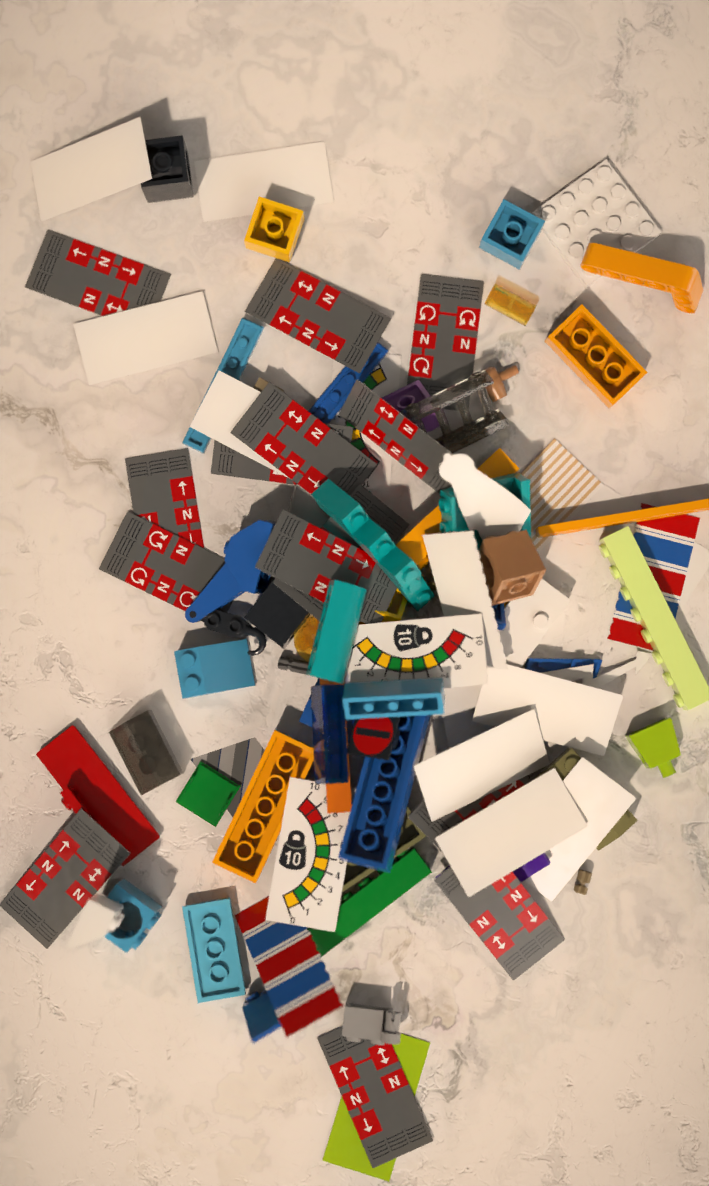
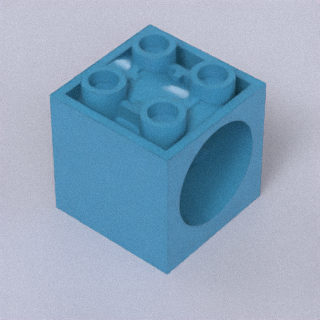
(149, 912)

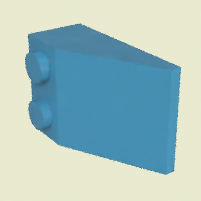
(214, 668)

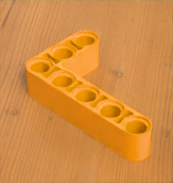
(647, 271)

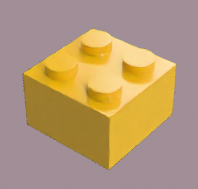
(274, 229)

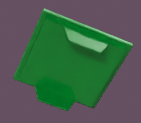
(208, 794)

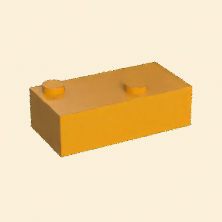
(595, 356)

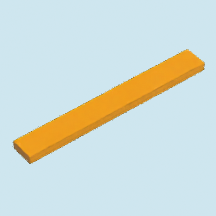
(622, 518)

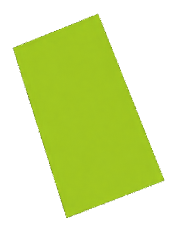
(344, 1144)

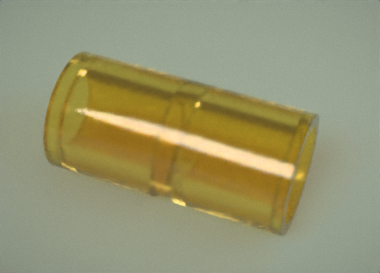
(510, 304)

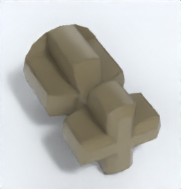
(584, 877)

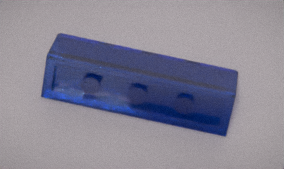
(329, 734)

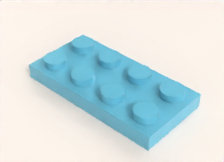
(214, 950)

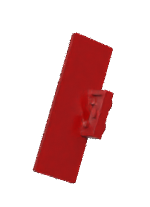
(93, 788)

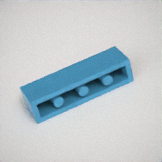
(394, 698)

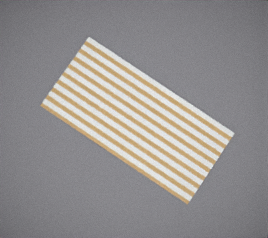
(557, 489)

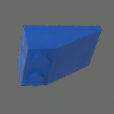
(260, 1016)

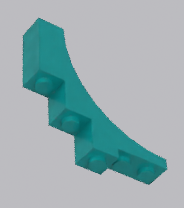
(374, 542)

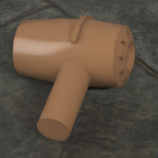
(497, 390)

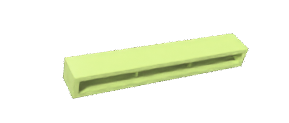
(655, 618)

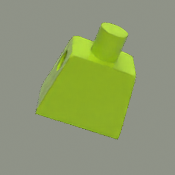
(656, 745)

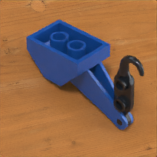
(233, 580)

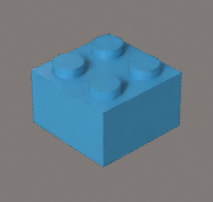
(511, 234)

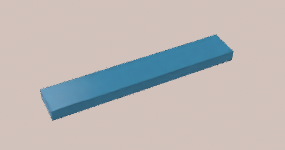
(232, 364)

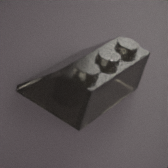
(146, 752)

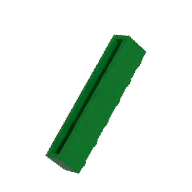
(372, 898)

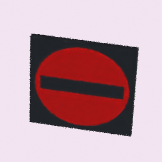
(374, 737)

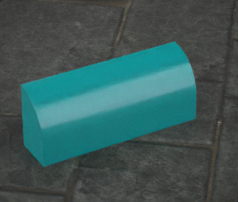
(336, 631)

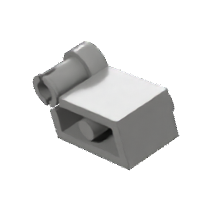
(371, 1024)

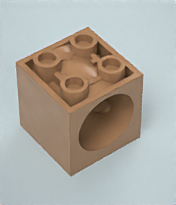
(510, 566)

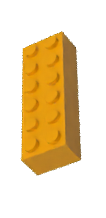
(413, 543)
(262, 807)

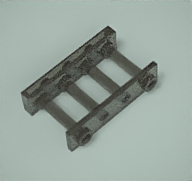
(471, 430)

